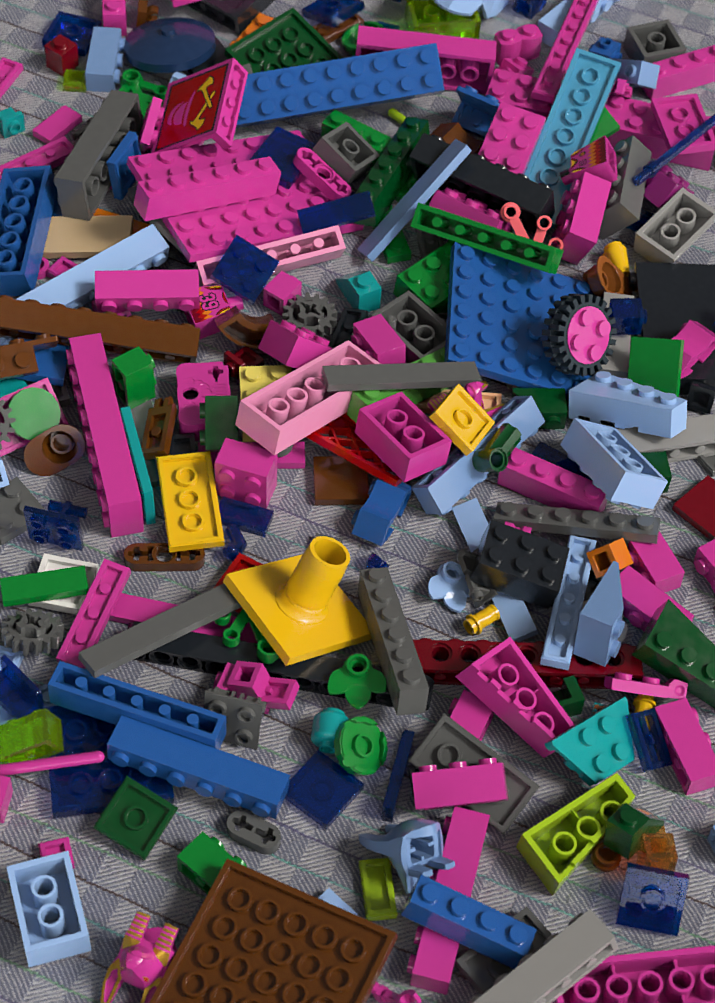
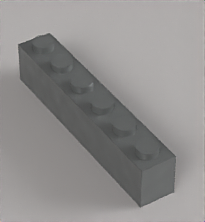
(392, 641)

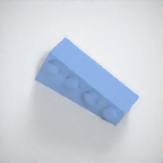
(628, 405)

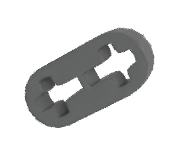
(253, 833)

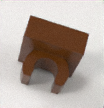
(144, 12)

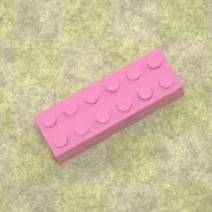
(298, 401)

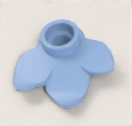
(450, 586)

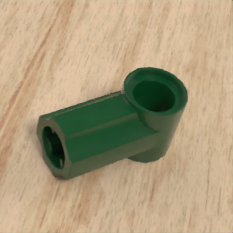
(496, 452)

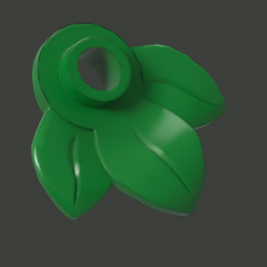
(354, 684)

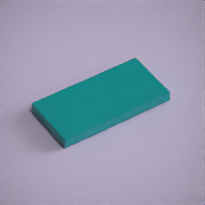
(139, 466)

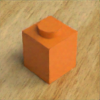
(603, 556)

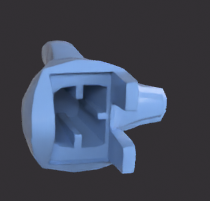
(410, 848)

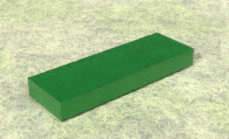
(44, 586)

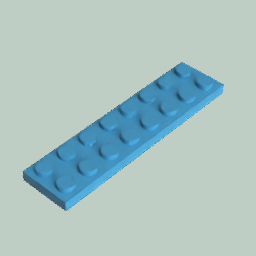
(572, 120)

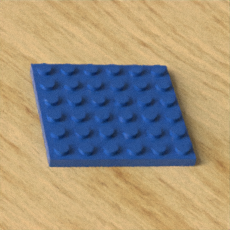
(499, 318)

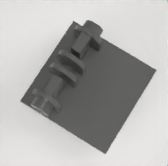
(242, 715)

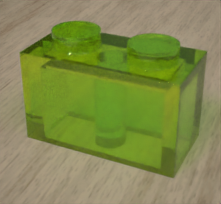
(31, 737)

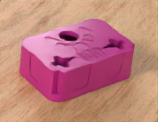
(201, 379)

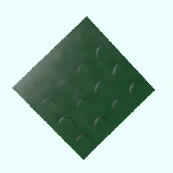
(282, 44)

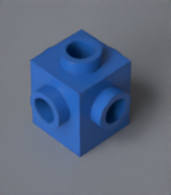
(607, 48)

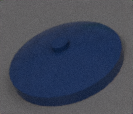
(169, 45)

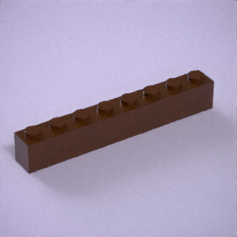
(119, 333)

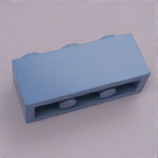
(104, 59)

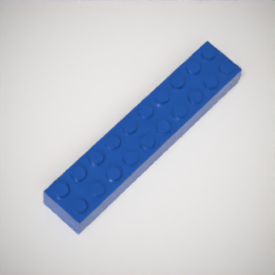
(341, 85)

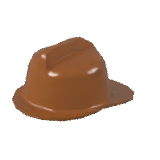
(606, 278)

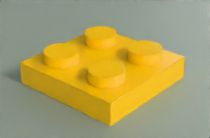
(462, 419)

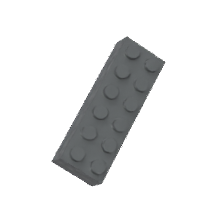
(85, 174)

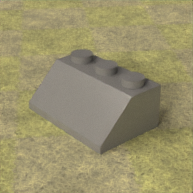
(674, 228)

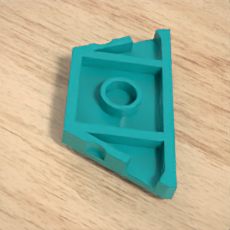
(597, 744)

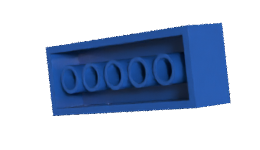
(25, 219)

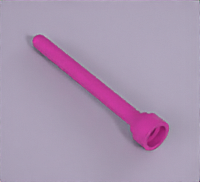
(51, 763)

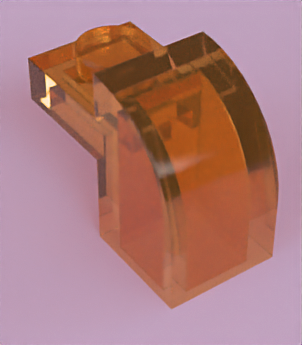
(658, 850)

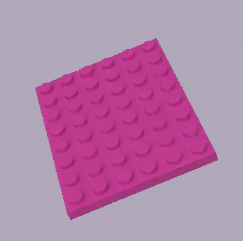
(212, 230)

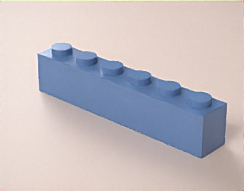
(453, 481)

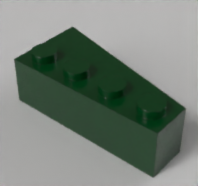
(679, 651)

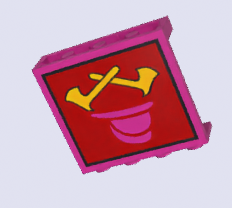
(202, 107)

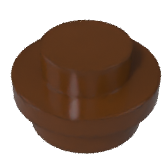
(605, 858)

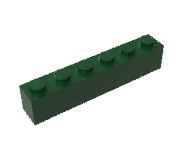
(392, 168)

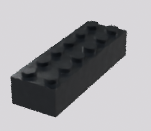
(488, 183)

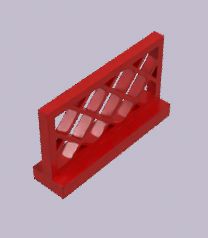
(346, 427)

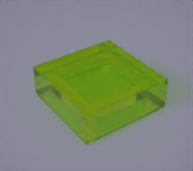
(74, 81)

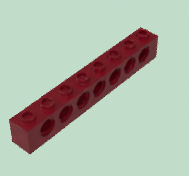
(456, 651)

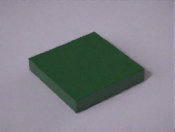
(135, 818)

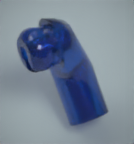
(237, 544)

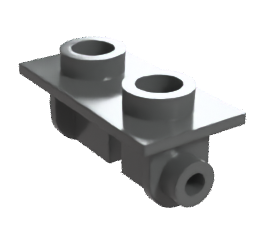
(479, 593)

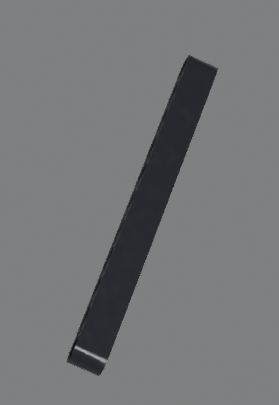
(210, 655)

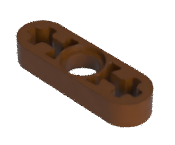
(155, 565)

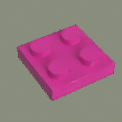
(151, 120)

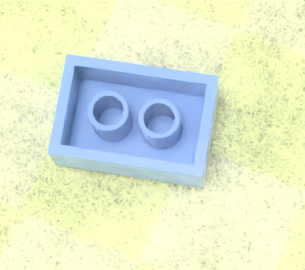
(48, 909)

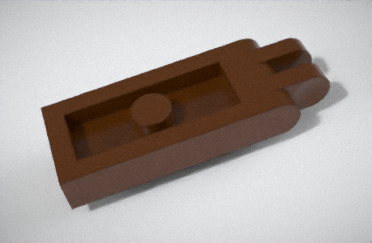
(159, 428)

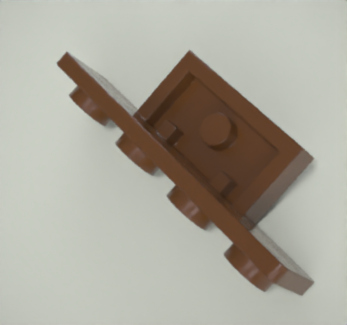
(19, 356)

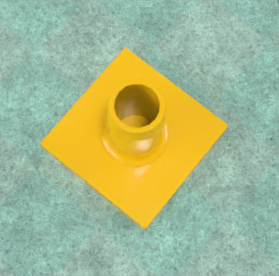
(300, 602)

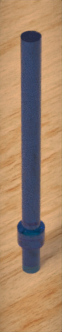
(653, 167)

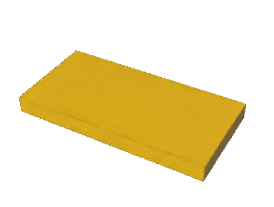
(190, 501)

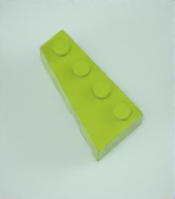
(568, 836)

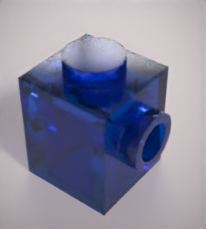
(628, 315)

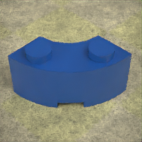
(380, 510)

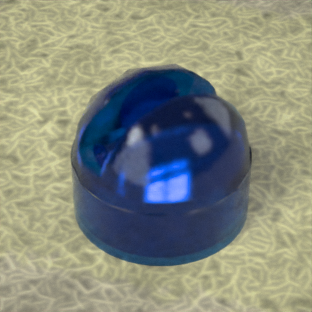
(375, 561)

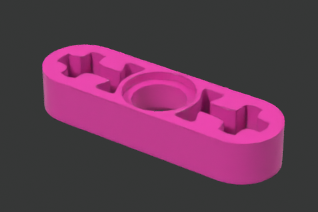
(310, 164)

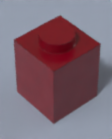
(61, 55)

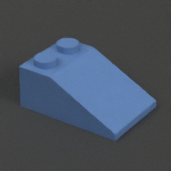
(601, 620)

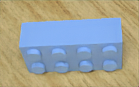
(613, 464)

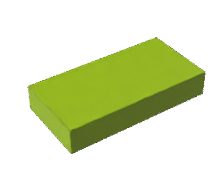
(377, 889)

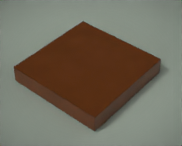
(339, 482)

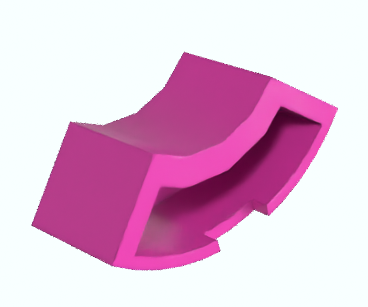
(698, 344)

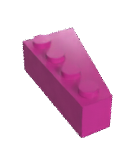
(517, 695)

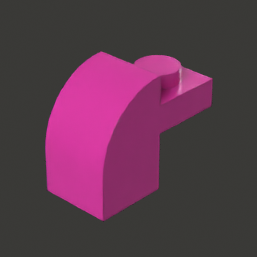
(255, 682)

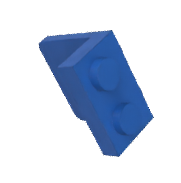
(475, 111)

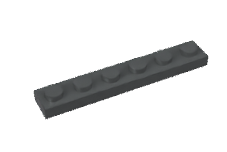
(579, 522)

